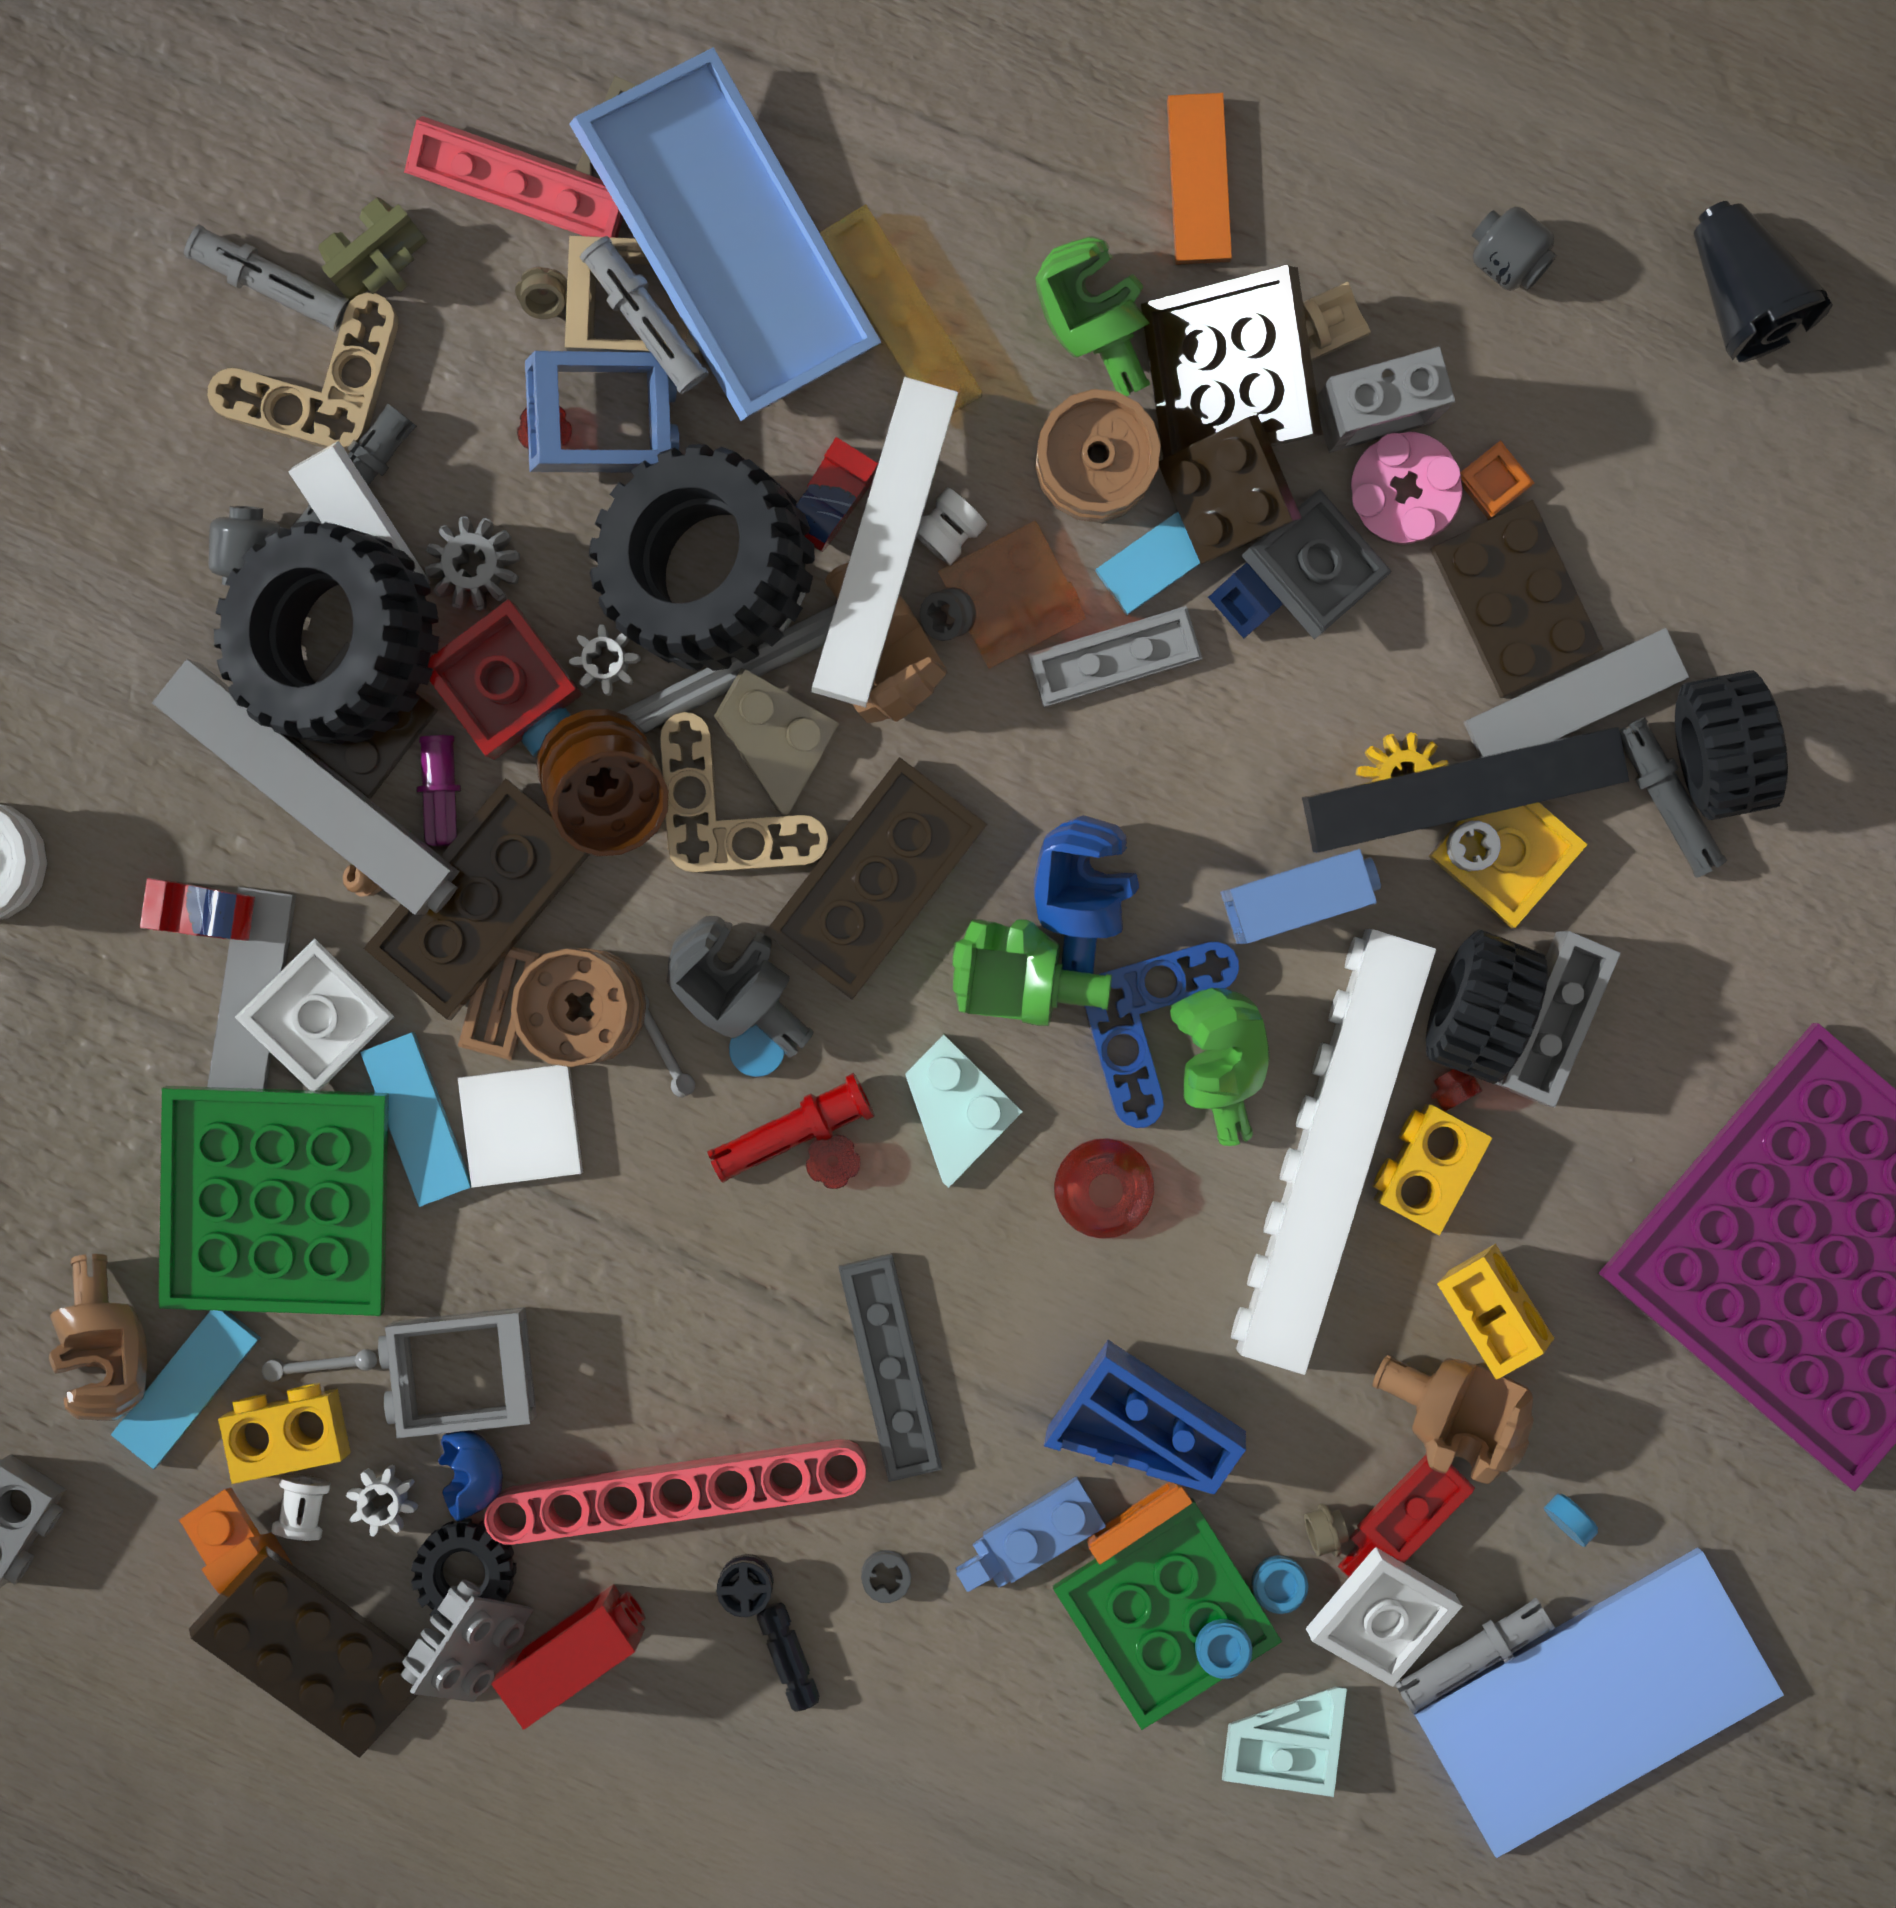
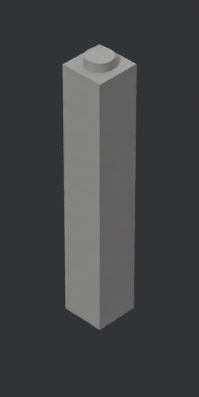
(309, 791)

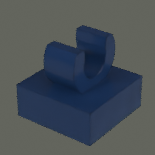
(1245, 600)

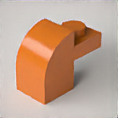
(226, 1538)

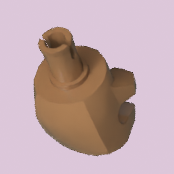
(907, 666)
(103, 1337)
(1464, 1414)

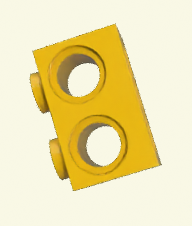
(1444, 1175)
(1496, 1311)
(287, 1446)

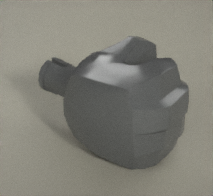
(734, 993)

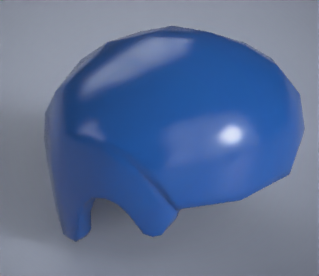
(476, 1473)

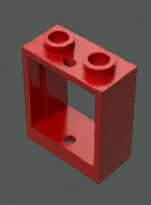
(570, 1655)

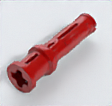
(814, 1118)

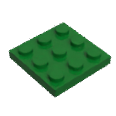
(1152, 1602)

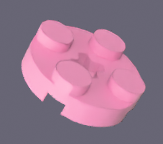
(1396, 457)

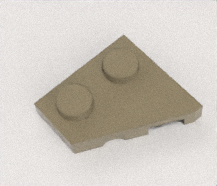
(774, 736)

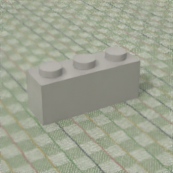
(1575, 984)

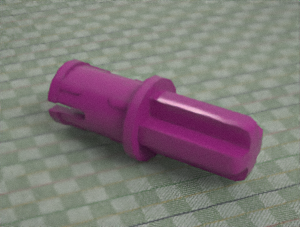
(438, 789)

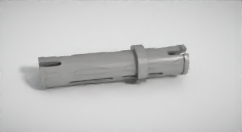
(606, 263)
(247, 268)
(1475, 1655)

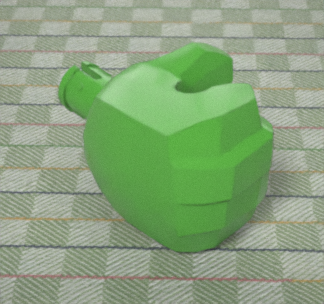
(1091, 321)
(1019, 974)
(1234, 1057)

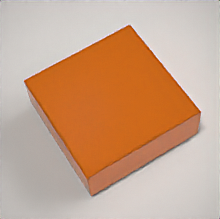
(1495, 480)

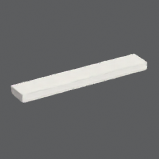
(884, 542)

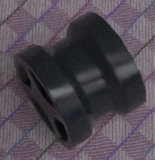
(745, 1596)

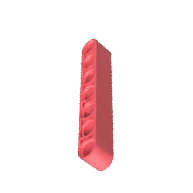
(654, 1507)

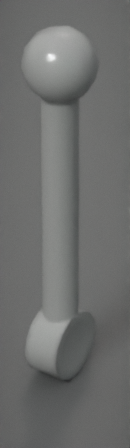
(682, 1084)
(275, 1369)

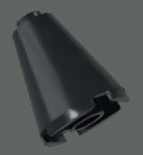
(1754, 283)

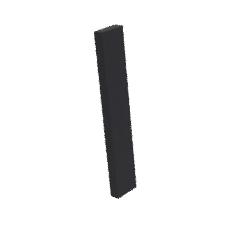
(1465, 789)

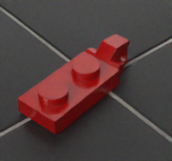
(1408, 1514)

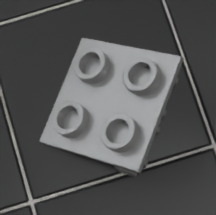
(474, 1643)

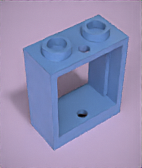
(544, 414)
(1301, 896)

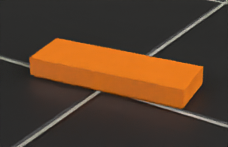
(1199, 178)

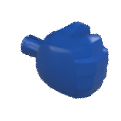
(1073, 895)

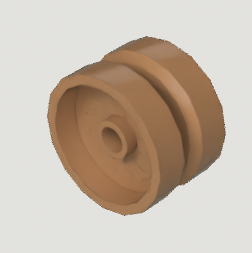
(1097, 489)

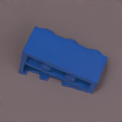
(1146, 1422)

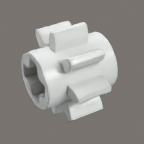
(617, 670)
(383, 1515)

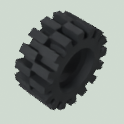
(457, 1538)

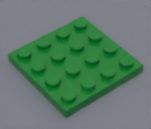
(273, 1200)

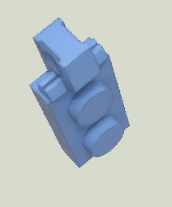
(1032, 1536)

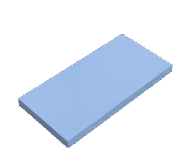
(725, 232)
(1598, 1702)

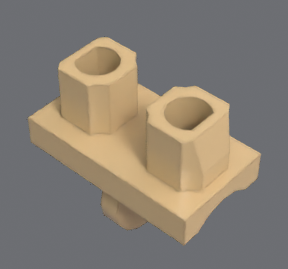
(1333, 321)

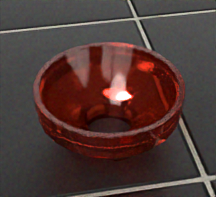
(1088, 1162)

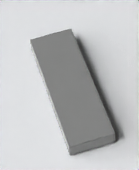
(1115, 657)

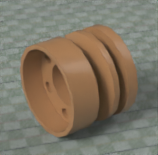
(547, 1006)

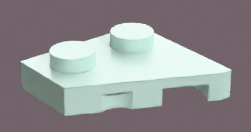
(957, 1107)
(1289, 1745)

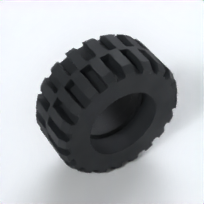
(651, 518)
(266, 620)

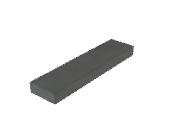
(890, 1367)

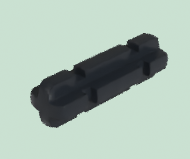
(788, 1657)

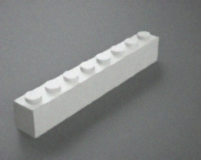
(1334, 1150)

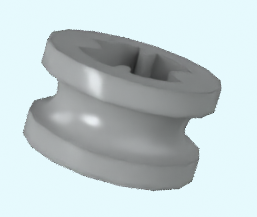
(1489, 841)

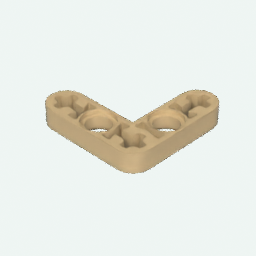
(335, 395)
(722, 833)

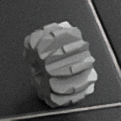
(457, 553)

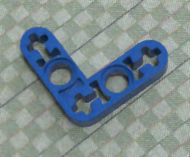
(1137, 1001)

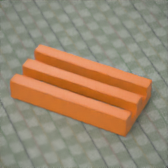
(1138, 1520)

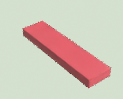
(512, 179)

